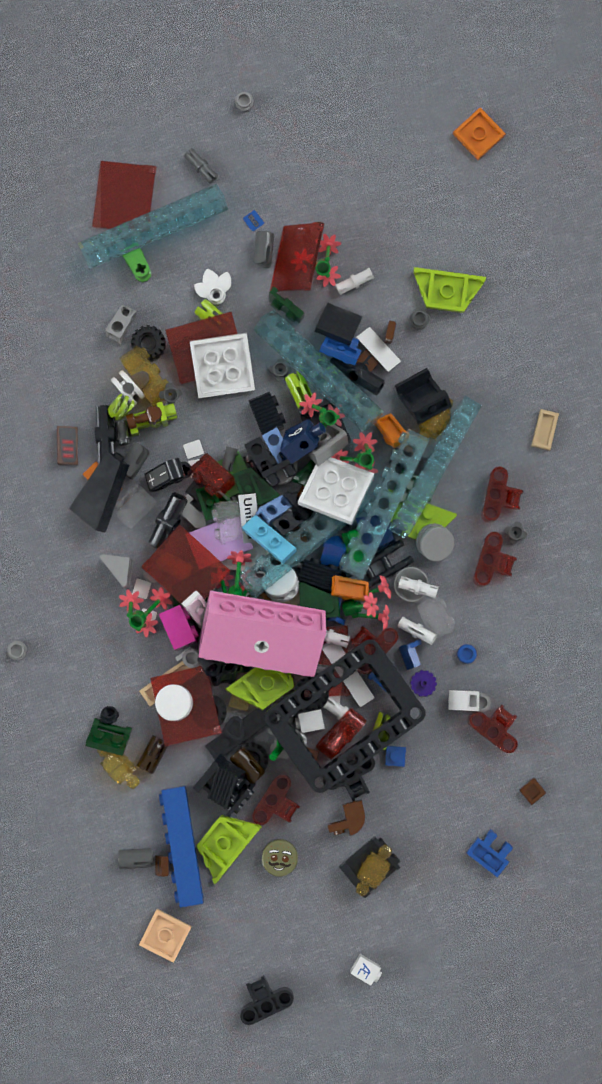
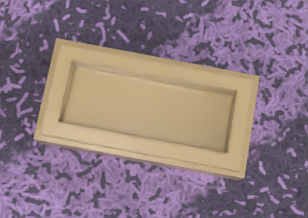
(545, 429)

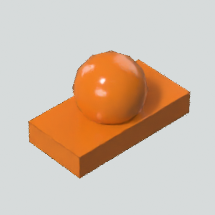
(390, 429)
(349, 588)

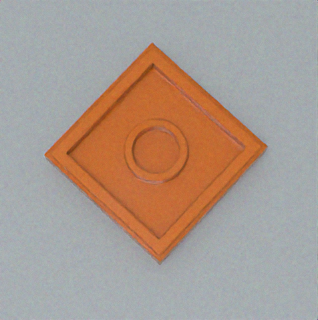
(479, 133)

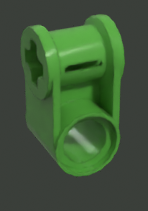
(137, 261)

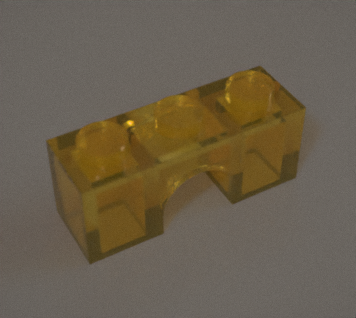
(136, 361)

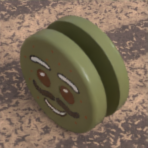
(279, 857)

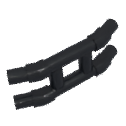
(390, 570)

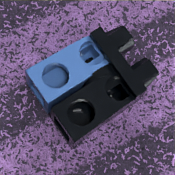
(272, 462)
(284, 513)

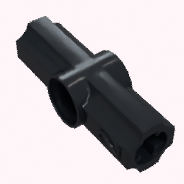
(364, 378)
(104, 432)
(168, 519)

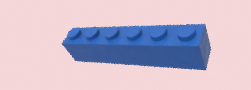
(182, 846)

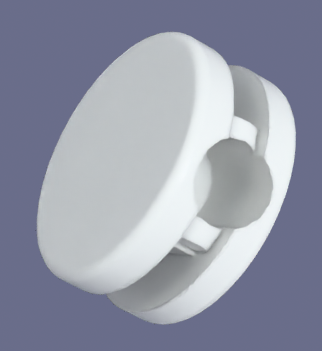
(127, 387)
(284, 588)
(174, 702)

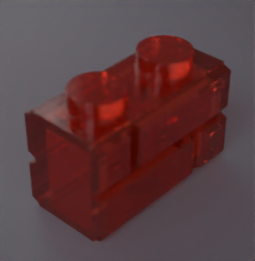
(212, 475)

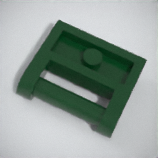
(107, 741)

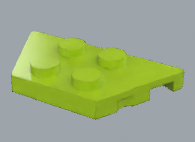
(447, 289)
(429, 515)
(261, 687)
(225, 843)

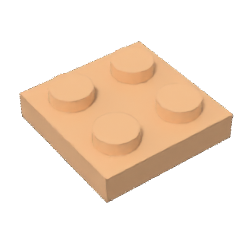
(165, 935)

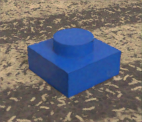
(395, 756)

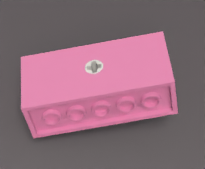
(262, 634)

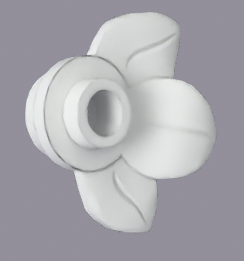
(213, 284)

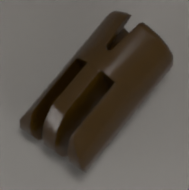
(149, 761)
(246, 762)

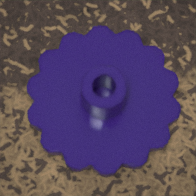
(423, 683)

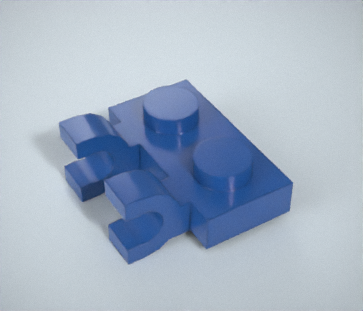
(341, 351)
(487, 856)

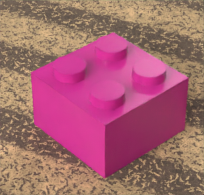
(178, 627)

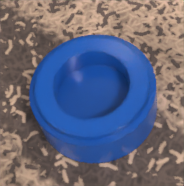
(466, 653)

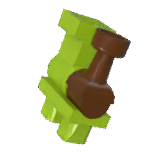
(152, 417)

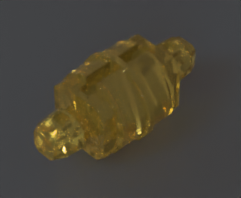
(436, 425)
(119, 768)
(373, 870)

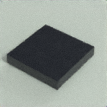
(338, 324)

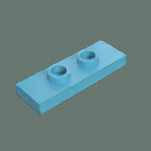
(269, 539)

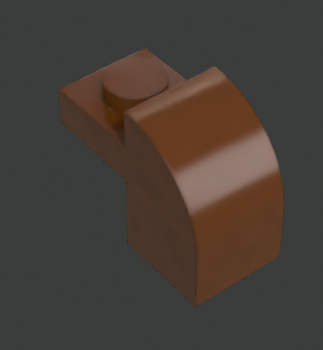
(354, 819)

